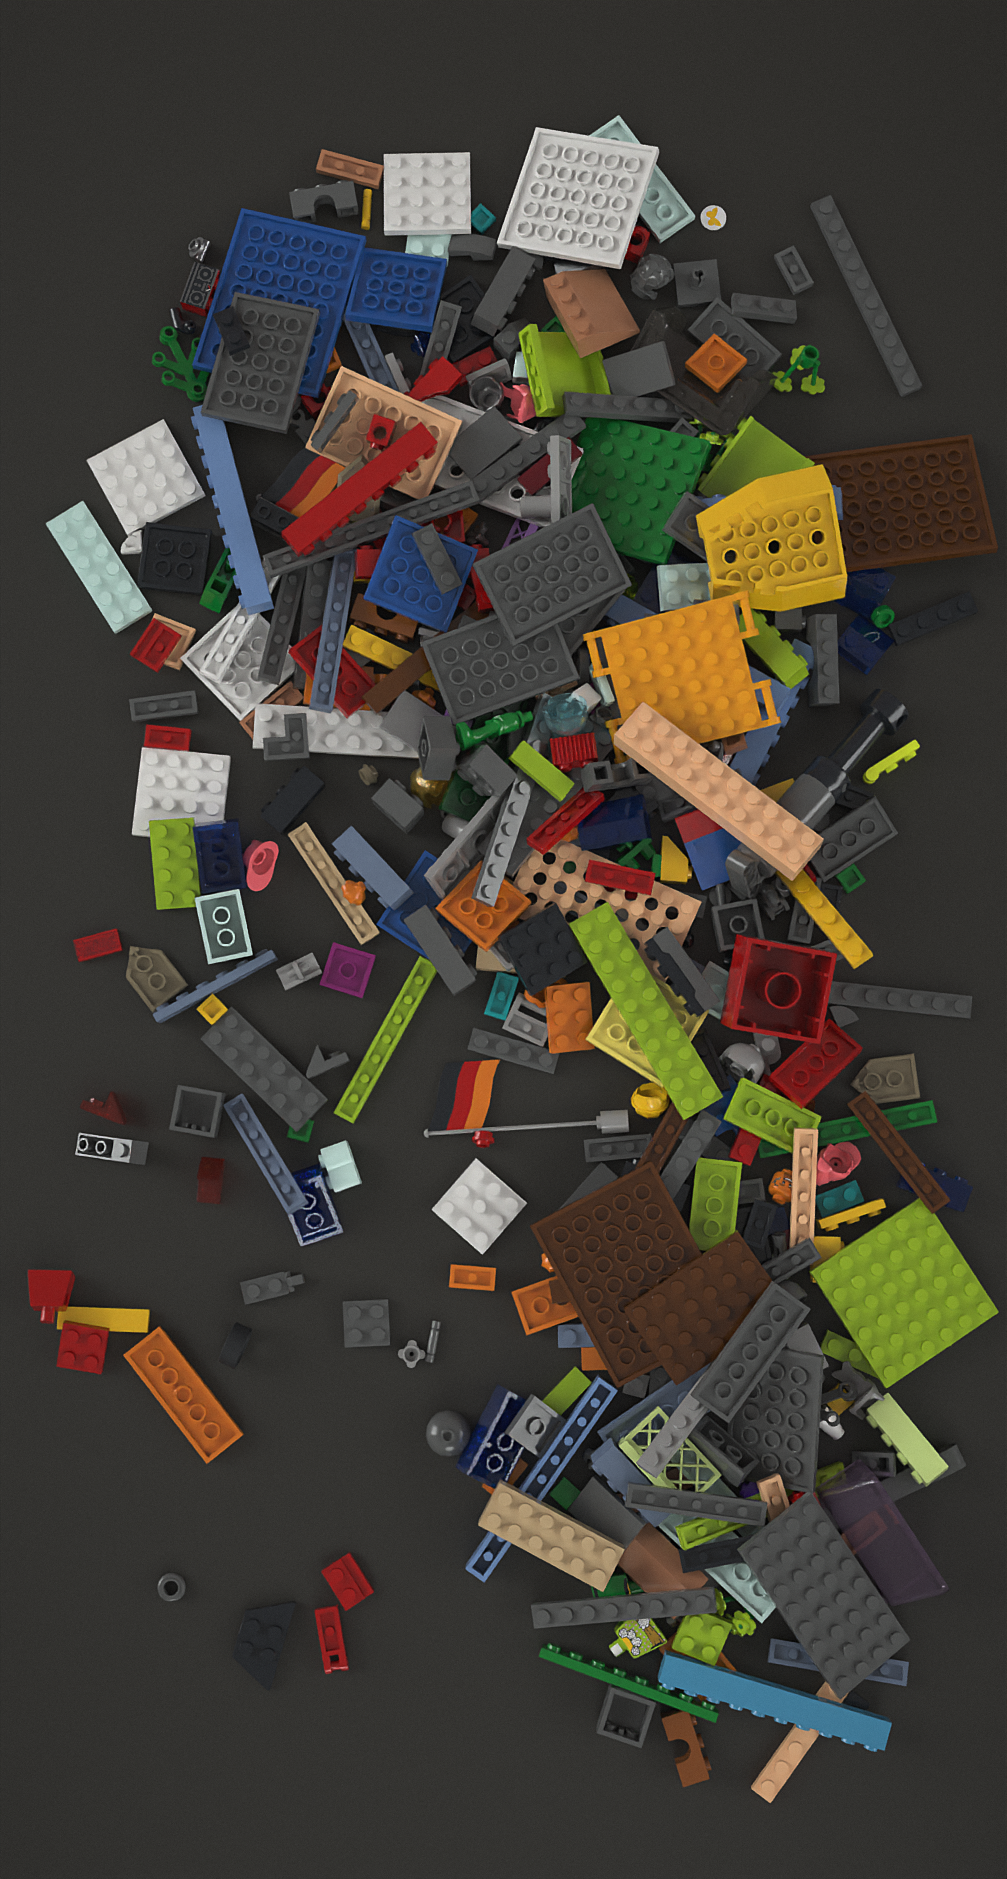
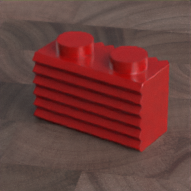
(573, 751)

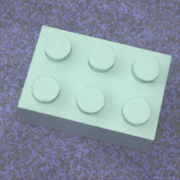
(223, 926)

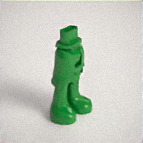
(495, 727)

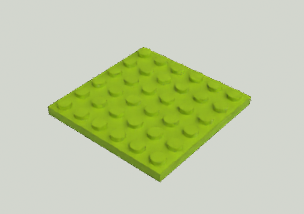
(903, 1292)

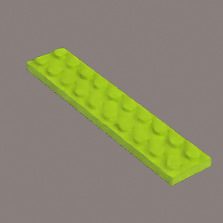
(645, 1011)

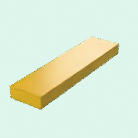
(114, 1318)

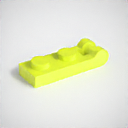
(890, 762)

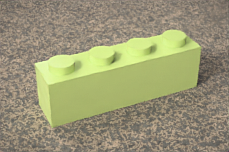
(906, 1439)

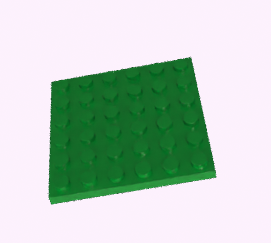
(636, 482)

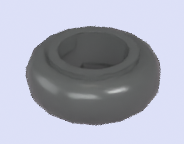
(168, 1596)

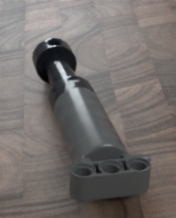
(821, 784)

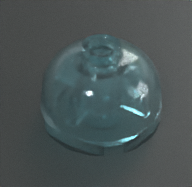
(565, 714)

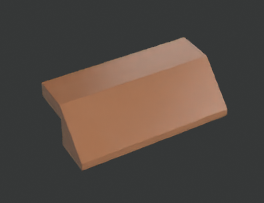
(656, 1564)

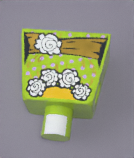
(637, 1637)

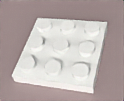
(479, 1206)

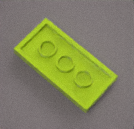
(174, 863)
(768, 1114)
(714, 1201)

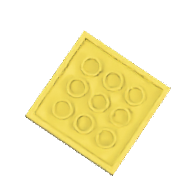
(617, 1040)

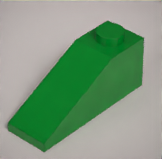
(219, 584)

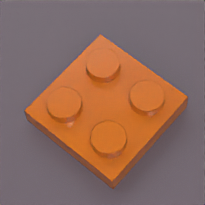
(715, 363)

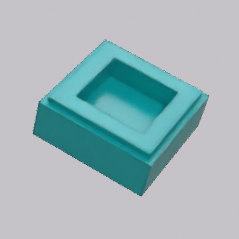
(481, 219)

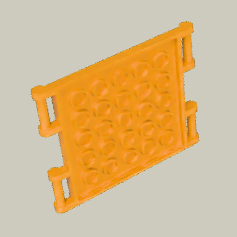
(686, 669)

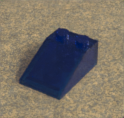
(318, 1217)

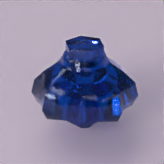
(420, 343)

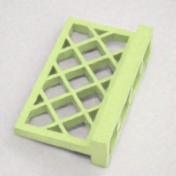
(635, 1451)

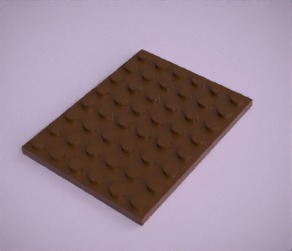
(910, 503)
(613, 1252)

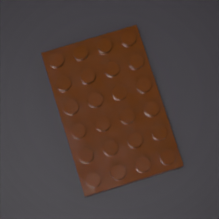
(700, 1307)

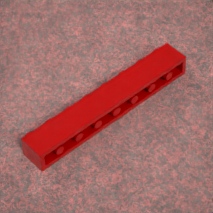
(360, 489)

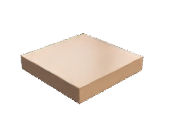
(184, 643)

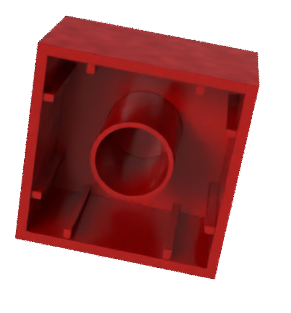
(778, 989)

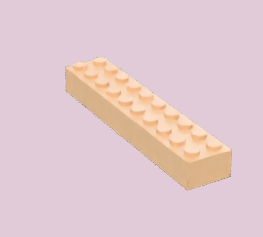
(718, 791)

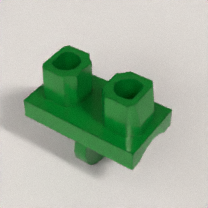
(643, 847)

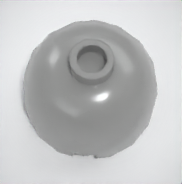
(743, 1061)

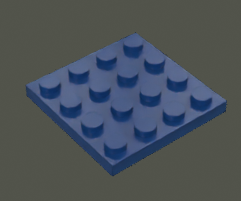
(396, 289)
(405, 583)
(423, 895)

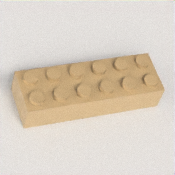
(551, 1535)

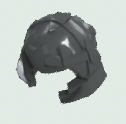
(650, 273)

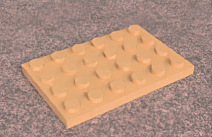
(377, 399)

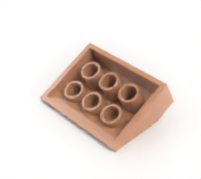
(589, 309)

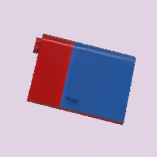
(706, 846)

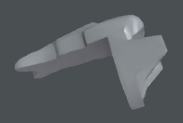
(866, 1388)

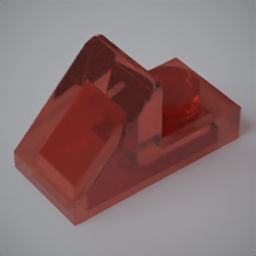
(111, 1110)
(210, 1180)

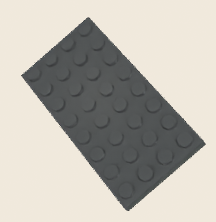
(823, 1594)

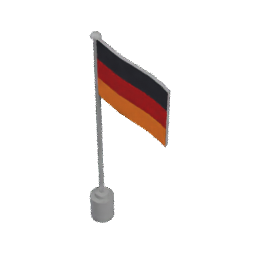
(303, 483)
(466, 1097)

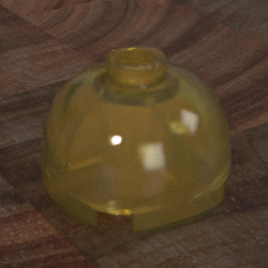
(427, 791)

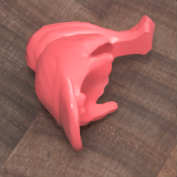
(521, 402)
(844, 1155)

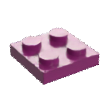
(347, 970)

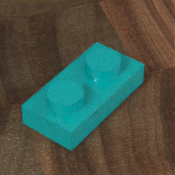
(501, 996)
(838, 1198)

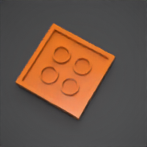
(477, 920)

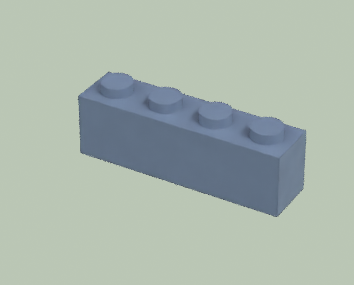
(372, 868)
(620, 1469)

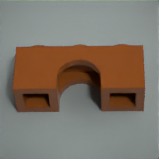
(365, 616)
(692, 1765)

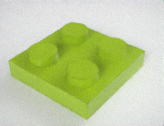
(702, 1636)

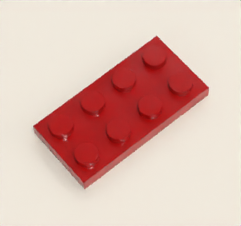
(351, 680)
(815, 1065)

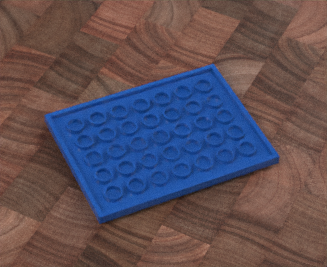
(291, 265)

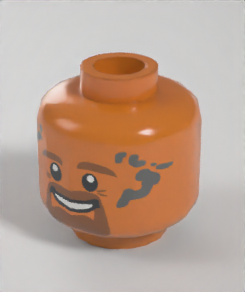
(781, 1186)

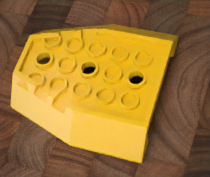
(781, 509)

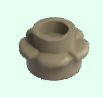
(368, 774)

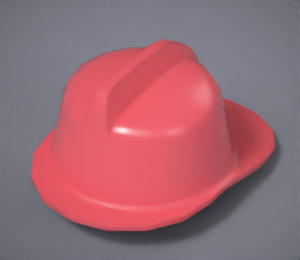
(260, 861)

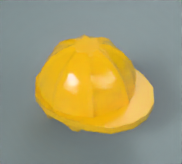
(650, 1100)

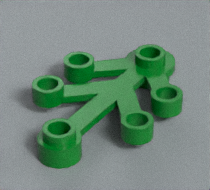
(183, 366)

